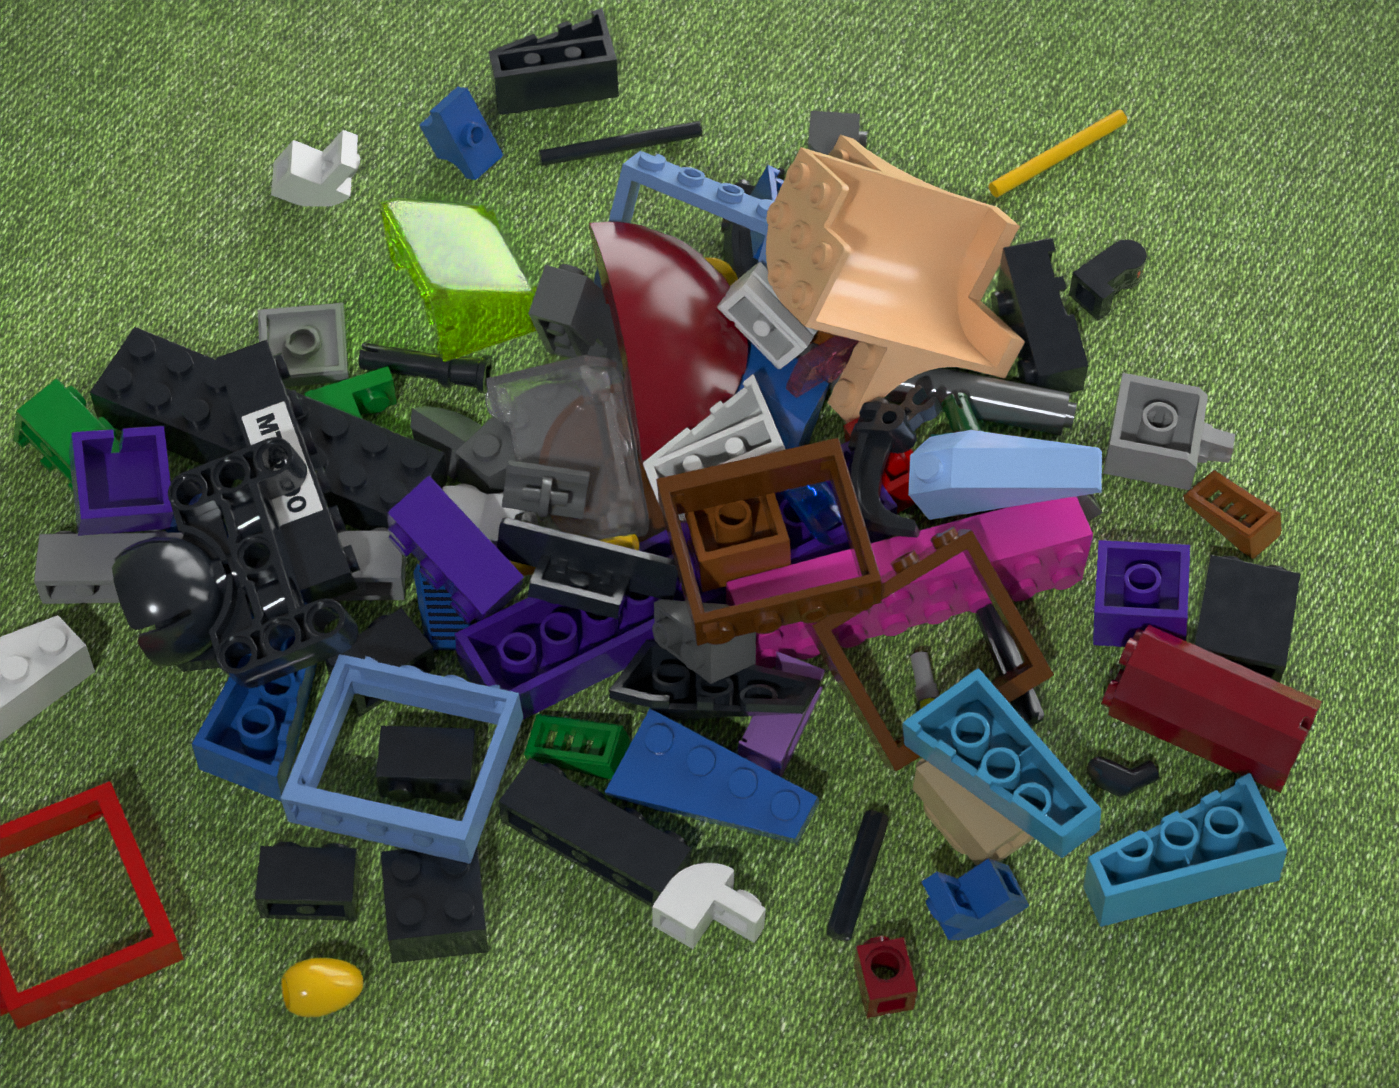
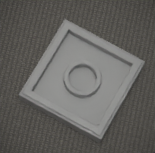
(310, 341)

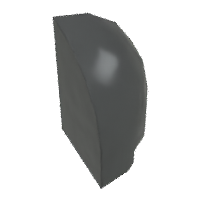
(443, 431)

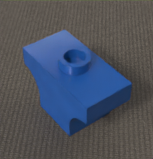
(461, 134)

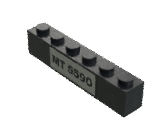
(307, 523)

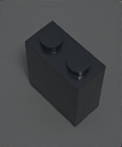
(1247, 614)

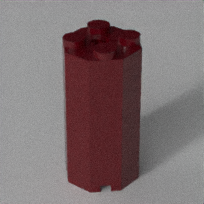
(1211, 706)

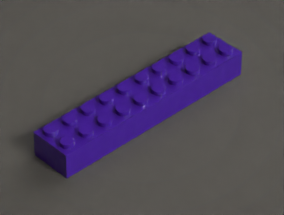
(561, 650)

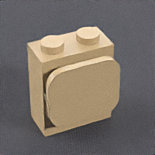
(964, 818)

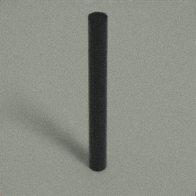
(620, 143)

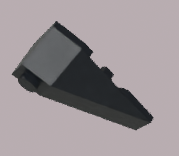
(669, 687)

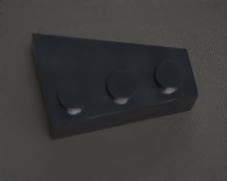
(556, 69)
(1032, 307)

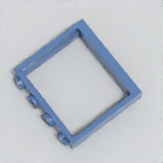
(690, 187)
(384, 822)

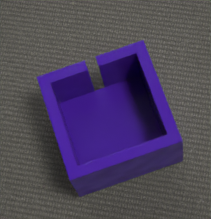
(121, 488)

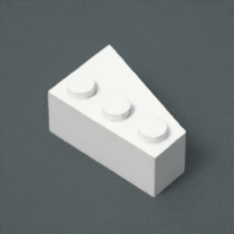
(731, 433)
(38, 669)

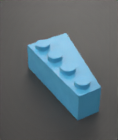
(999, 759)
(1189, 857)

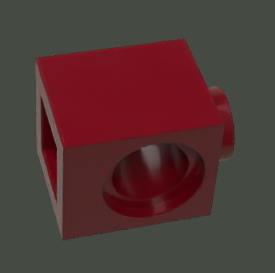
(880, 995)

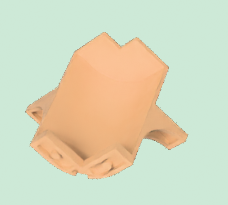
(890, 266)

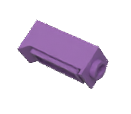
(773, 738)

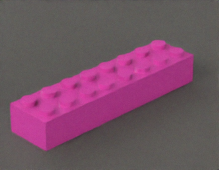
(1027, 544)

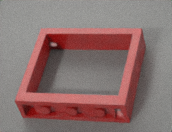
(116, 968)

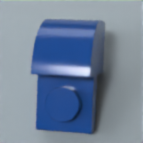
(975, 900)

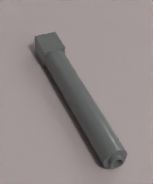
(991, 398)

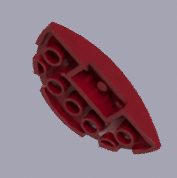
(670, 334)

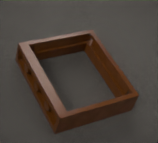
(756, 478)
(906, 570)

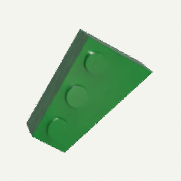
(48, 424)

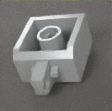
(1162, 433)

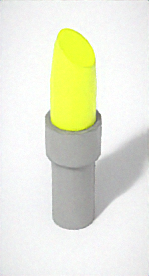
(925, 687)

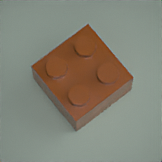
(736, 540)

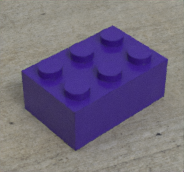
(453, 552)

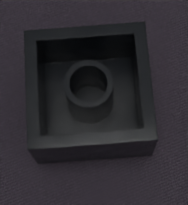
(432, 906)

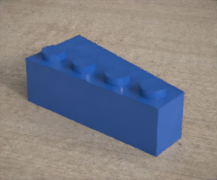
(255, 730)

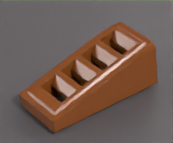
(1252, 534)

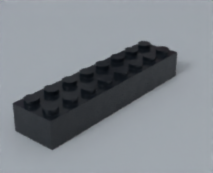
(184, 391)

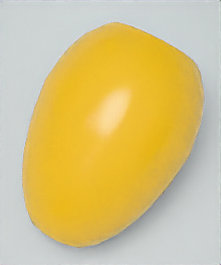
(320, 986)

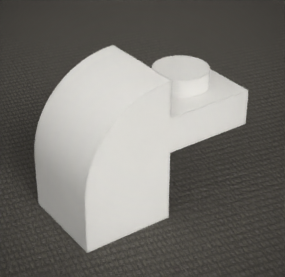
(314, 176)
(706, 894)

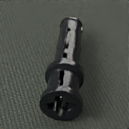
(458, 371)

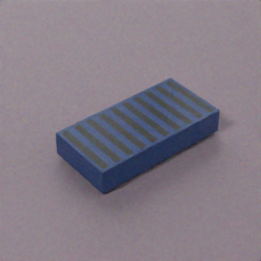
(437, 615)

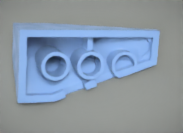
(996, 471)

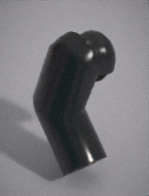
(1120, 779)

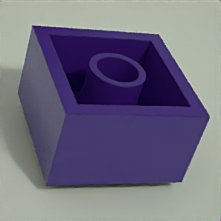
(1140, 588)

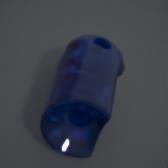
(816, 509)

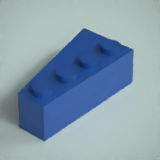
(697, 778)

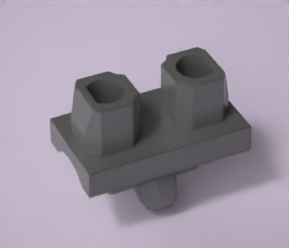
(545, 489)

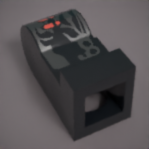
(1107, 275)

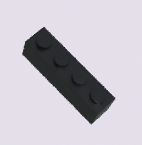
(593, 832)

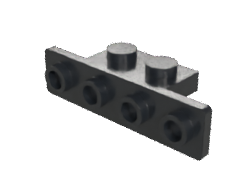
(584, 570)

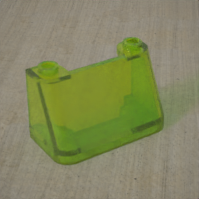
(460, 272)

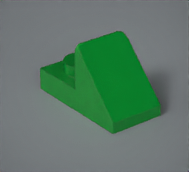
(359, 394)

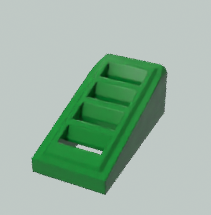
(595, 763)

